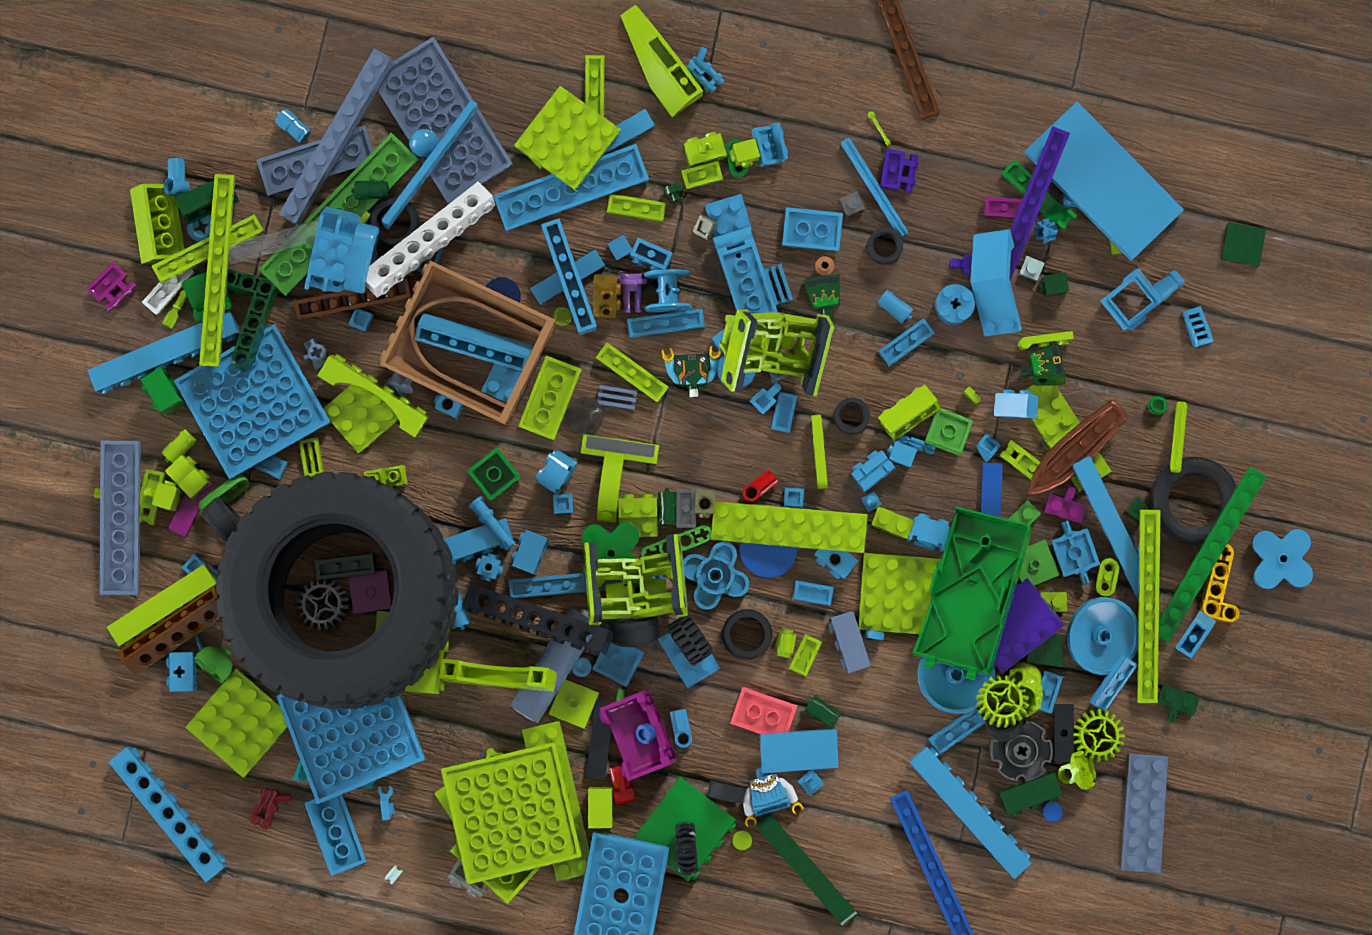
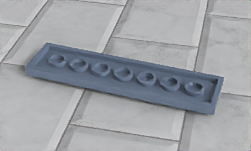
(120, 517)

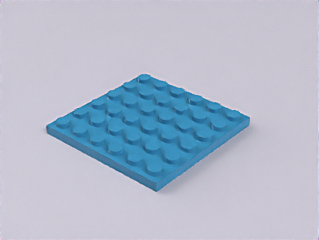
(253, 411)
(351, 746)

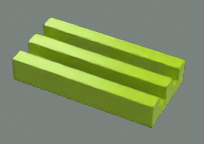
(318, 454)

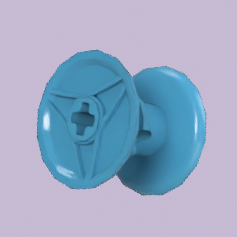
(667, 290)

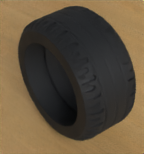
(381, 209)
(221, 517)
(634, 631)
(767, 634)

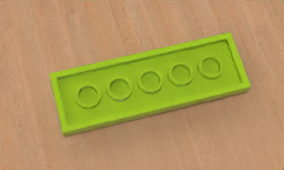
(1056, 420)

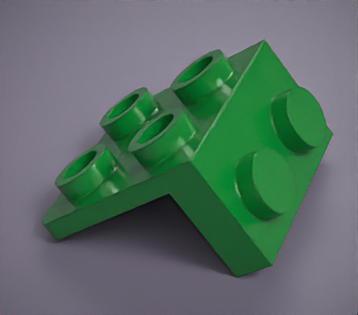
(195, 291)

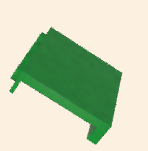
(688, 805)

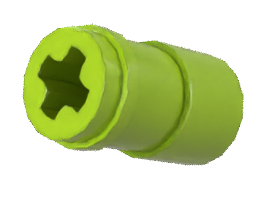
(179, 446)

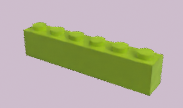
(162, 605)

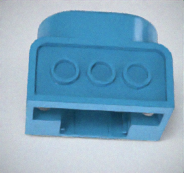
(341, 252)

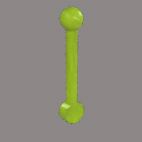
(871, 115)

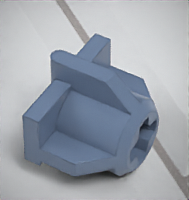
(316, 353)
(399, 384)

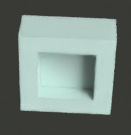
(1031, 268)

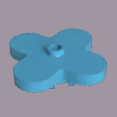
(721, 561)
(1271, 569)

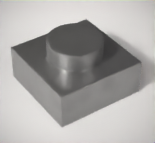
(851, 204)

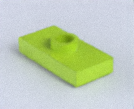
(805, 655)

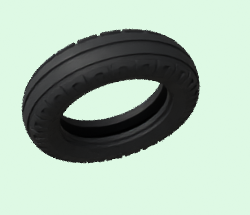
(1163, 484)

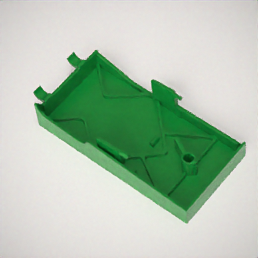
(972, 592)

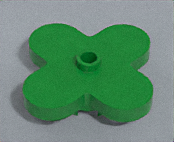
(620, 540)

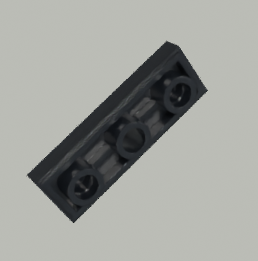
(1063, 720)

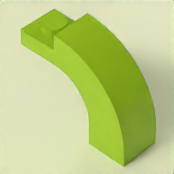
(610, 486)

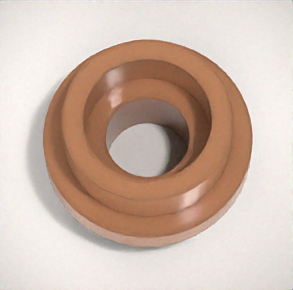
(820, 270)

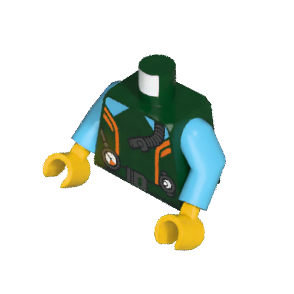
(692, 369)

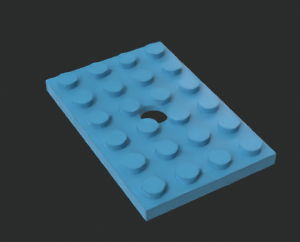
(624, 864)

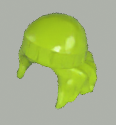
(1027, 678)

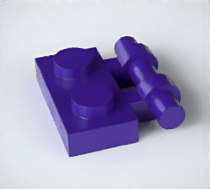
(893, 169)

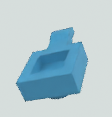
(764, 399)
(387, 807)

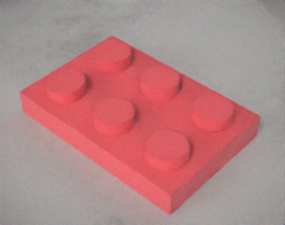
(762, 713)

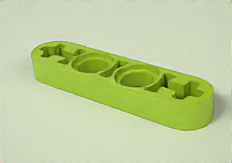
(819, 453)

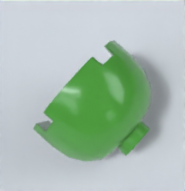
(215, 661)

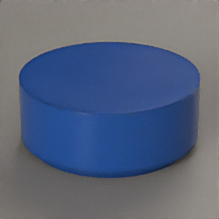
(645, 733)
(1052, 811)

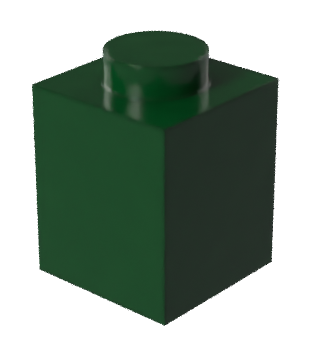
(1054, 284)

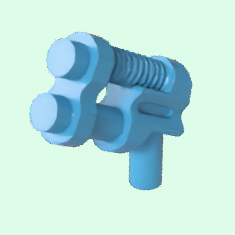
(698, 68)

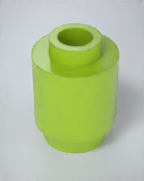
(785, 643)

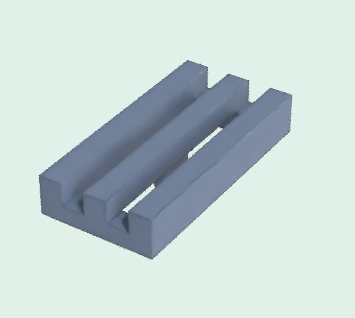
(620, 390)

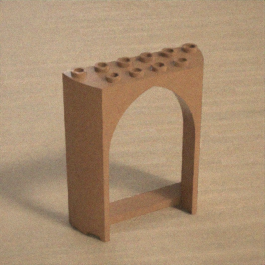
(443, 287)

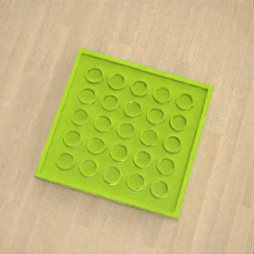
(510, 813)

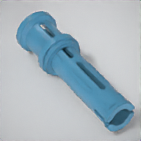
(486, 515)

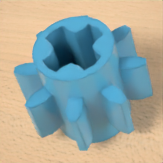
(1045, 230)

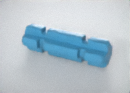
(917, 444)

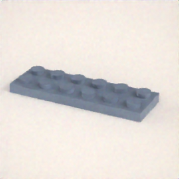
(284, 168)
(1144, 813)

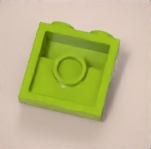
(640, 512)

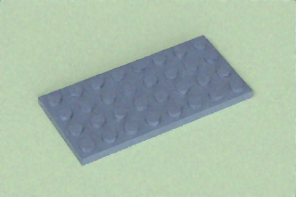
(429, 95)

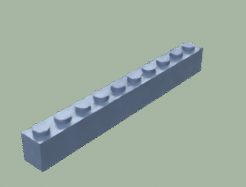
(336, 137)

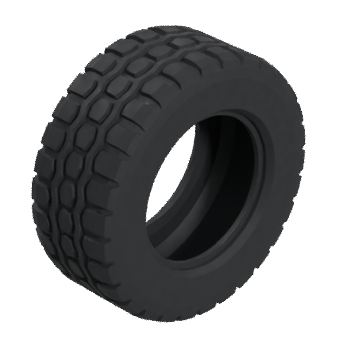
(258, 568)

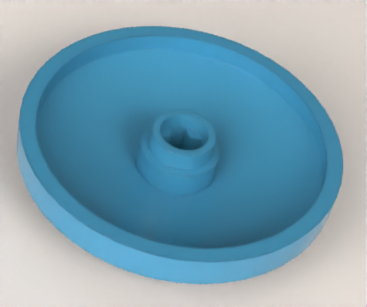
(1101, 634)
(949, 689)

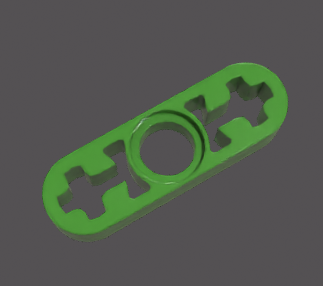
(238, 484)

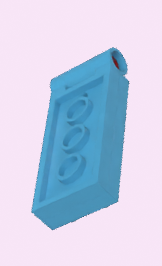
(744, 274)

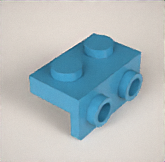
(770, 144)

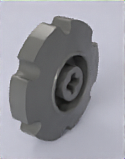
(1030, 764)

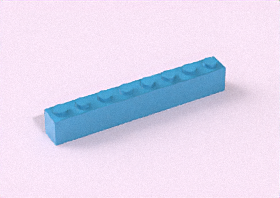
(156, 355)
(970, 812)

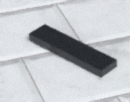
(598, 746)

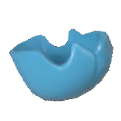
(423, 142)

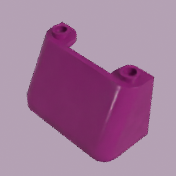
(624, 718)

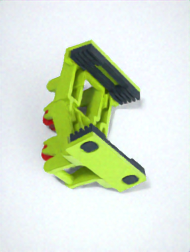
(779, 332)
(652, 595)

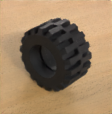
(689, 639)

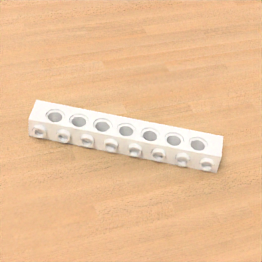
(431, 229)

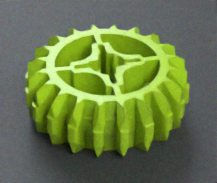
(1008, 705)
(1100, 727)

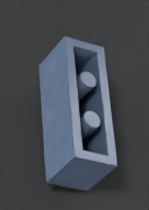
(849, 642)

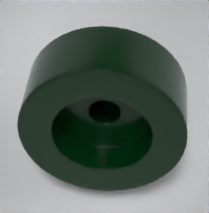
(673, 191)

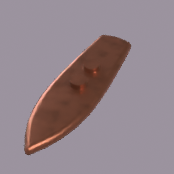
(1080, 442)

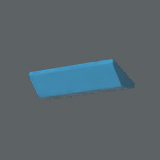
(335, 834)

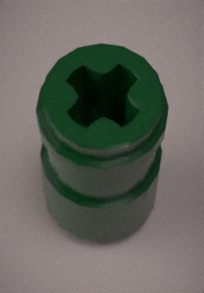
(370, 190)
(667, 507)
(819, 709)

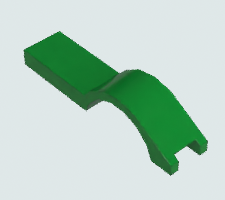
(1050, 208)

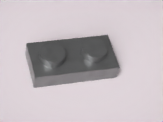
(686, 508)

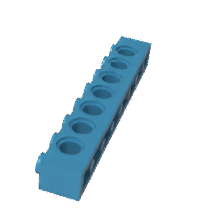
(157, 810)

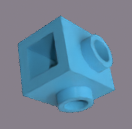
(497, 567)

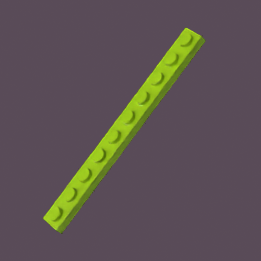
(217, 270)
(1148, 606)

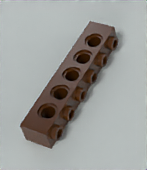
(346, 300)
(171, 632)

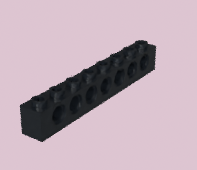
(477, 595)

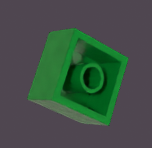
(163, 391)
(494, 474)

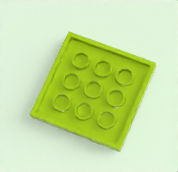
(567, 138)
(895, 592)
(239, 723)

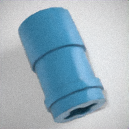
(291, 124)
(1169, 284)
(896, 307)
(462, 616)

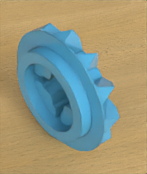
(198, 235)

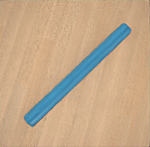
(874, 187)

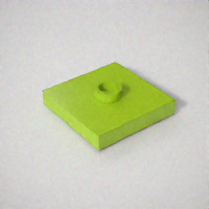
(574, 703)

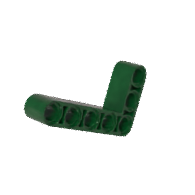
(259, 298)

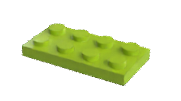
(550, 398)

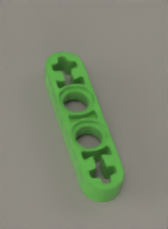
(688, 533)

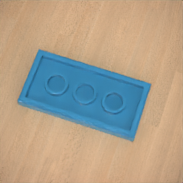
(799, 750)

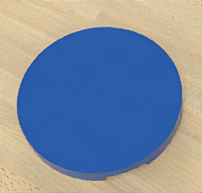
(767, 560)

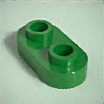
(731, 165)

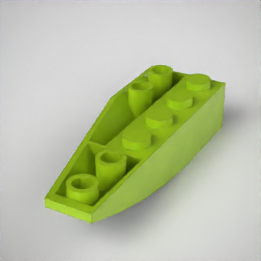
(660, 64)

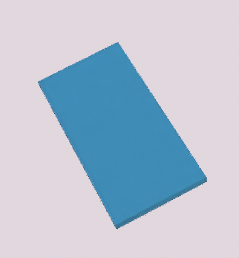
(1108, 183)

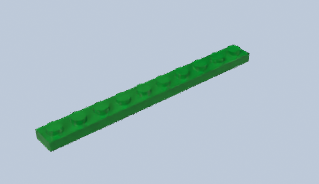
(1210, 552)

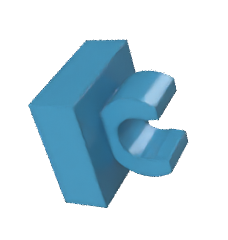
(810, 782)

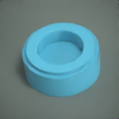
(582, 667)

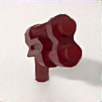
(269, 799)

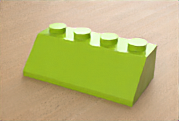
(156, 223)

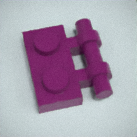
(107, 282)

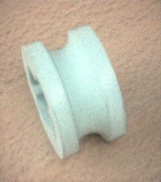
(393, 874)

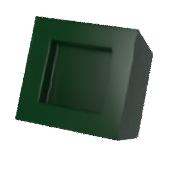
(1134, 508)

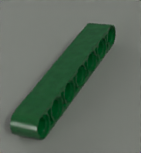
(806, 870)

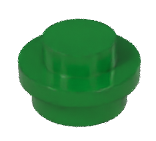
(1157, 405)

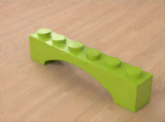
(411, 418)
(509, 677)

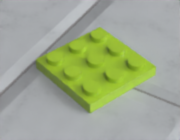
(360, 416)

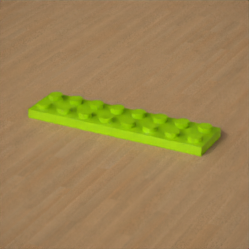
(789, 527)
(548, 734)

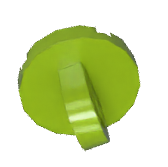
(1082, 771)

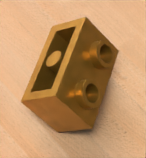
(605, 296)

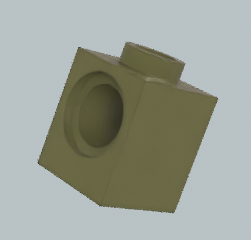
(705, 494)

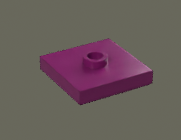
(370, 592)

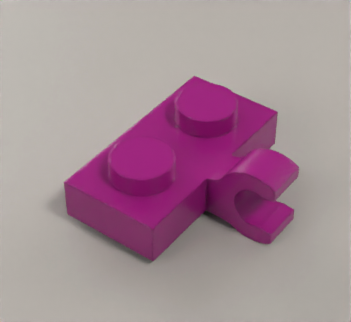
(1065, 506)

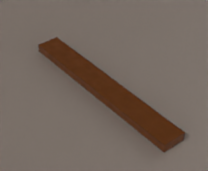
(908, 58)

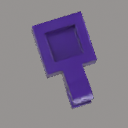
(965, 264)

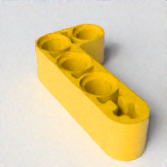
(1221, 583)

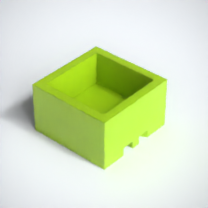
(600, 807)

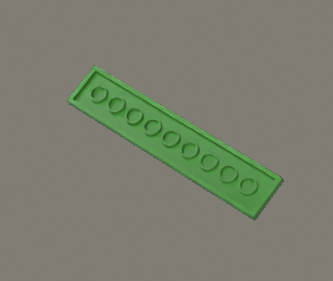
(387, 163)

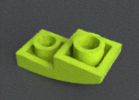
(391, 476)

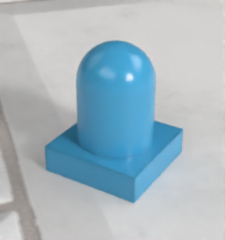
(871, 501)

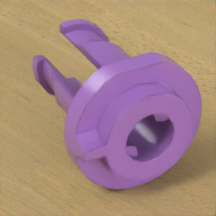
(629, 283)

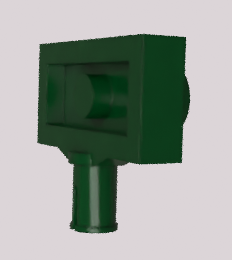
(1177, 701)

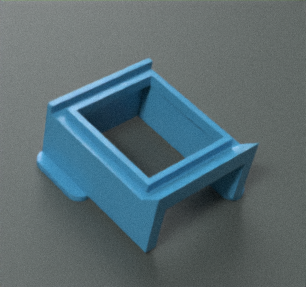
(1147, 288)

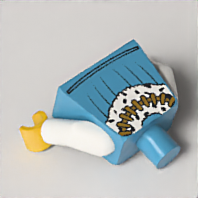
(768, 795)

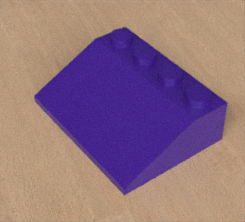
(1027, 625)

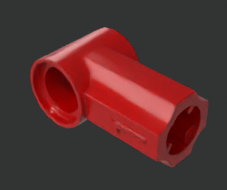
(760, 485)
(622, 788)

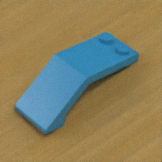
(992, 283)

